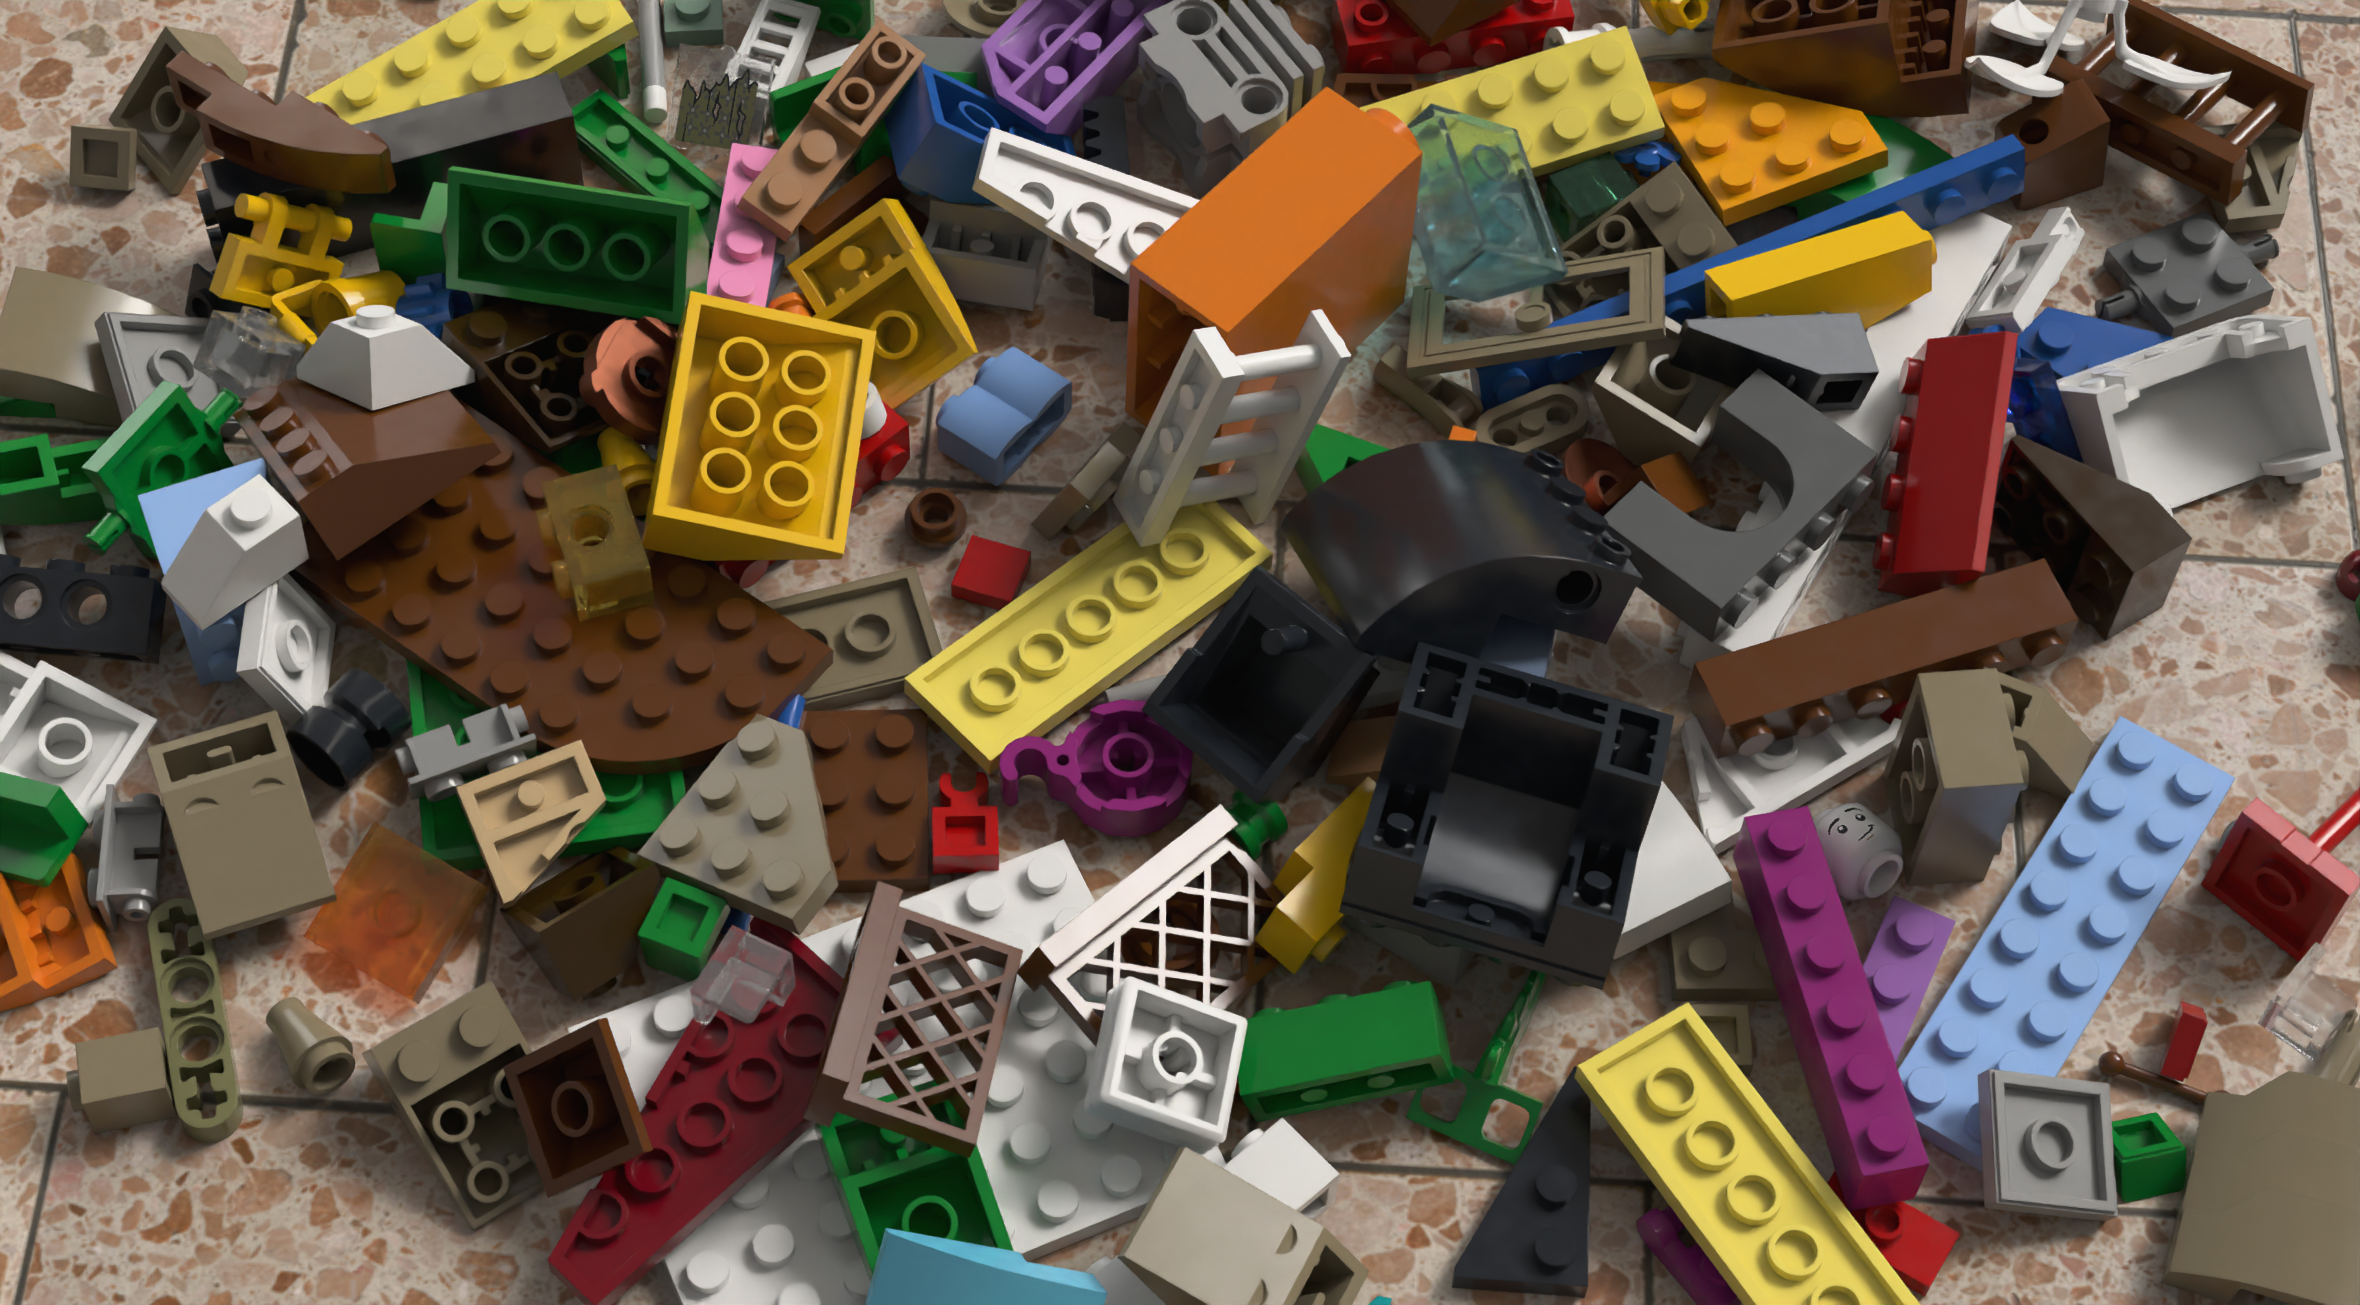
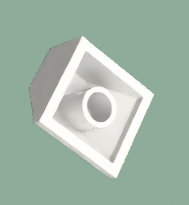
(381, 360)

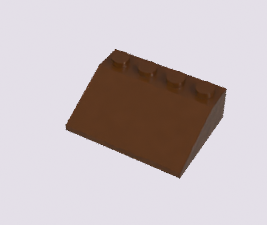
(359, 466)

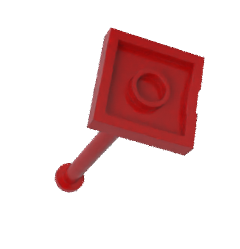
(2284, 880)

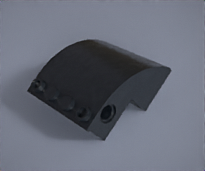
(1453, 537)
(1509, 816)

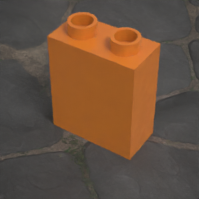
(1292, 230)

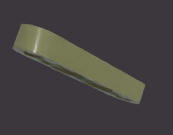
(194, 1018)

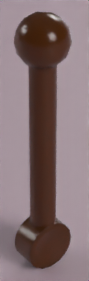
(2113, 1064)

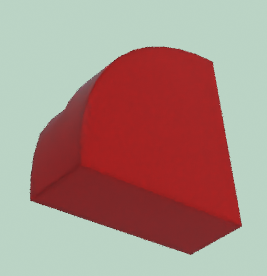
(2183, 1041)

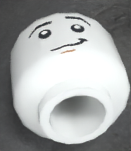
(1859, 851)

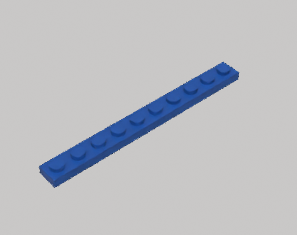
(1928, 198)

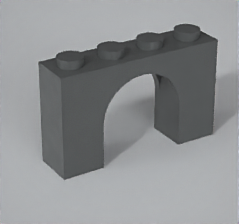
(1715, 574)

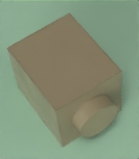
(122, 1081)

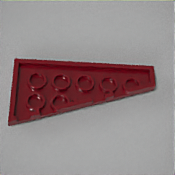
(714, 1122)

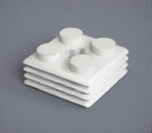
(1198, 1046)

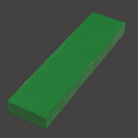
(643, 159)

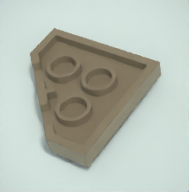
(753, 829)

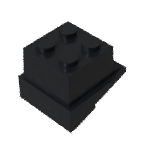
(1264, 689)

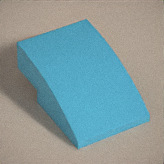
(952, 1272)

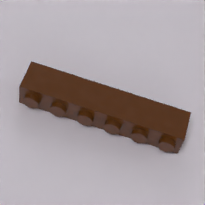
(1874, 657)

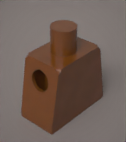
(2062, 143)

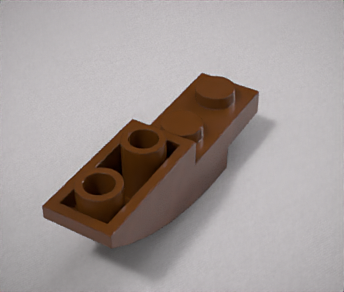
(284, 141)

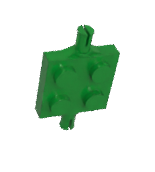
(155, 448)

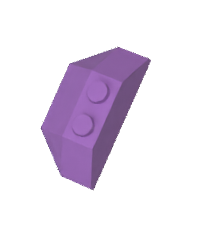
(1063, 56)

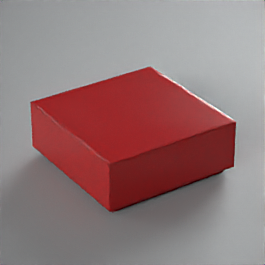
(990, 573)

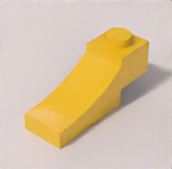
(1314, 886)

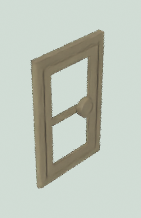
(1644, 323)

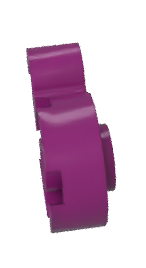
(1088, 775)

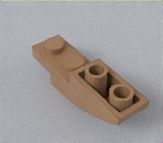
(832, 131)

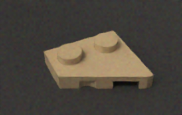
(530, 815)

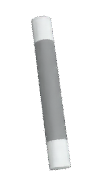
(652, 60)

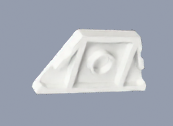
(1778, 776)

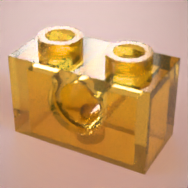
(589, 510)

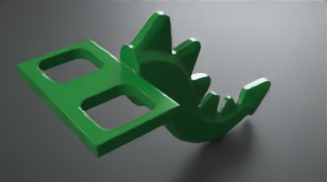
(1487, 1082)

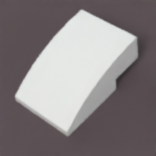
(66, 732)
(1673, 877)

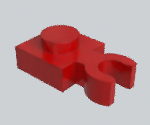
(964, 829)

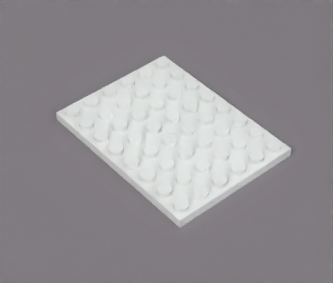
(1046, 1158)

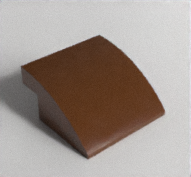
(1854, 53)

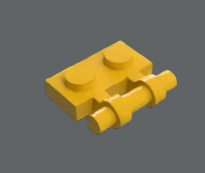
(260, 267)

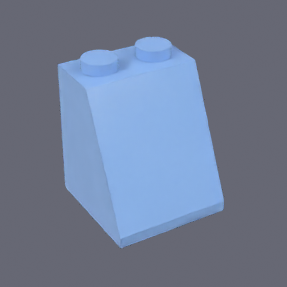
(170, 518)

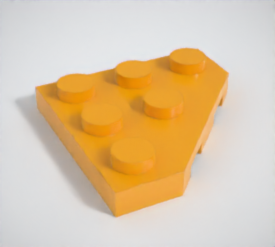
(1764, 146)

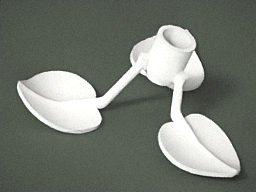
(2022, 26)

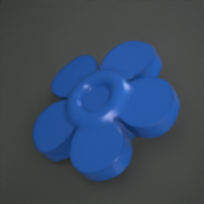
(1649, 156)

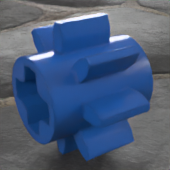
(432, 303)

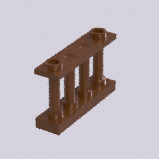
(2173, 140)

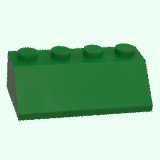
(573, 245)

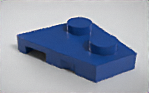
(2081, 341)

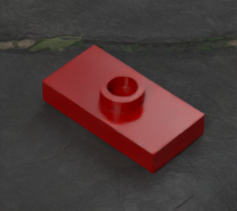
(1906, 1238)

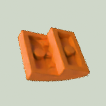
(49, 937)

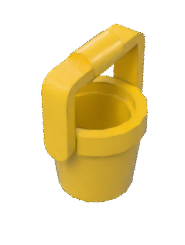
(333, 301)

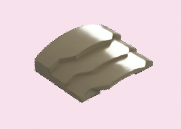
(2273, 1196)

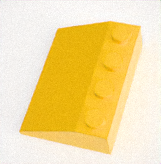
(758, 434)

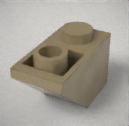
(2048, 736)

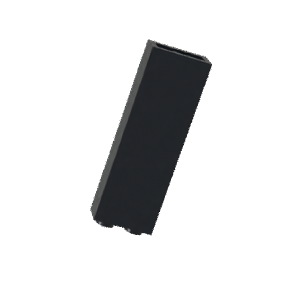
(502, 130)

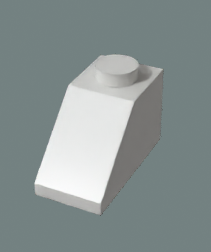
(235, 552)

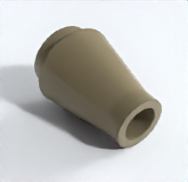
(311, 1048)

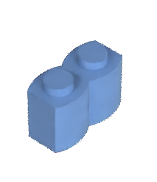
(1003, 415)

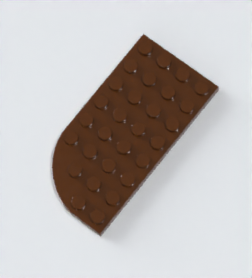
(478, 609)

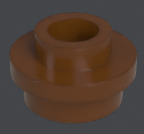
(935, 504)

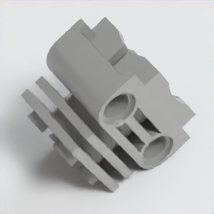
(1221, 82)

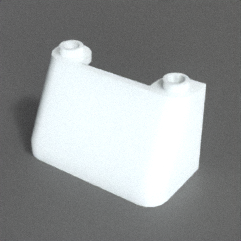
(2208, 410)

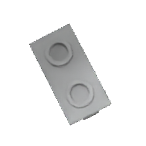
(445, 765)
(121, 834)

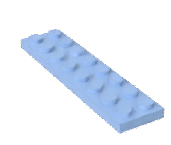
(2062, 930)

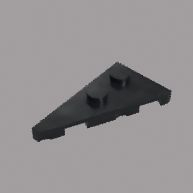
(1540, 1219)

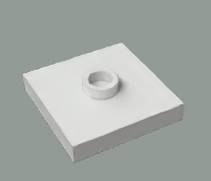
(286, 648)

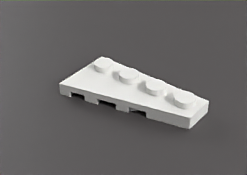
(1077, 201)

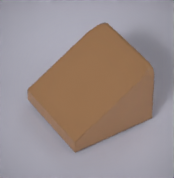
(1359, 751)

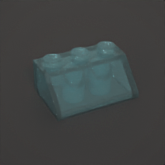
(1480, 209)

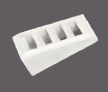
(800, 38)

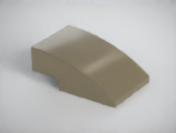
(53, 344)

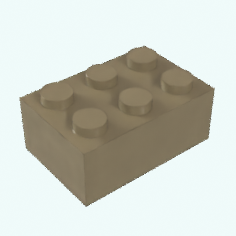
(1954, 776)

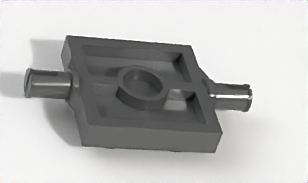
(2187, 276)

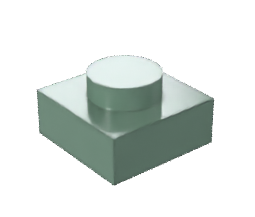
(693, 22)

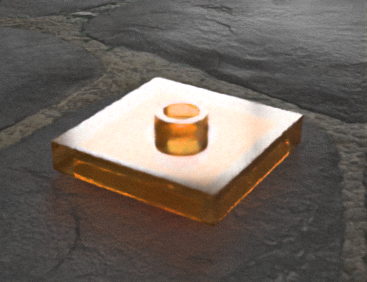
(396, 912)

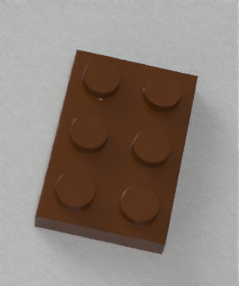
(873, 795)

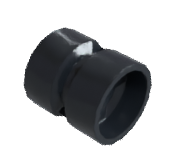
(340, 738)

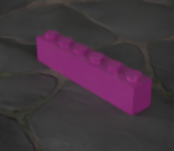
(1830, 1009)

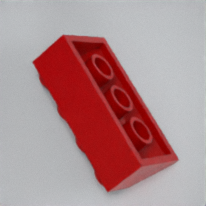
(1945, 463)

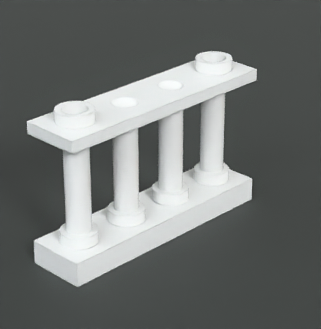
(1203, 398)

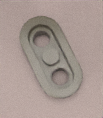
(1525, 420)

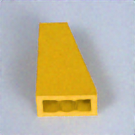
(1850, 270)

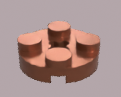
(611, 380)

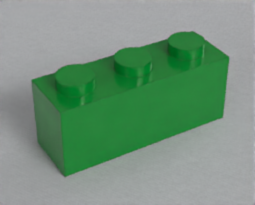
(1344, 1051)

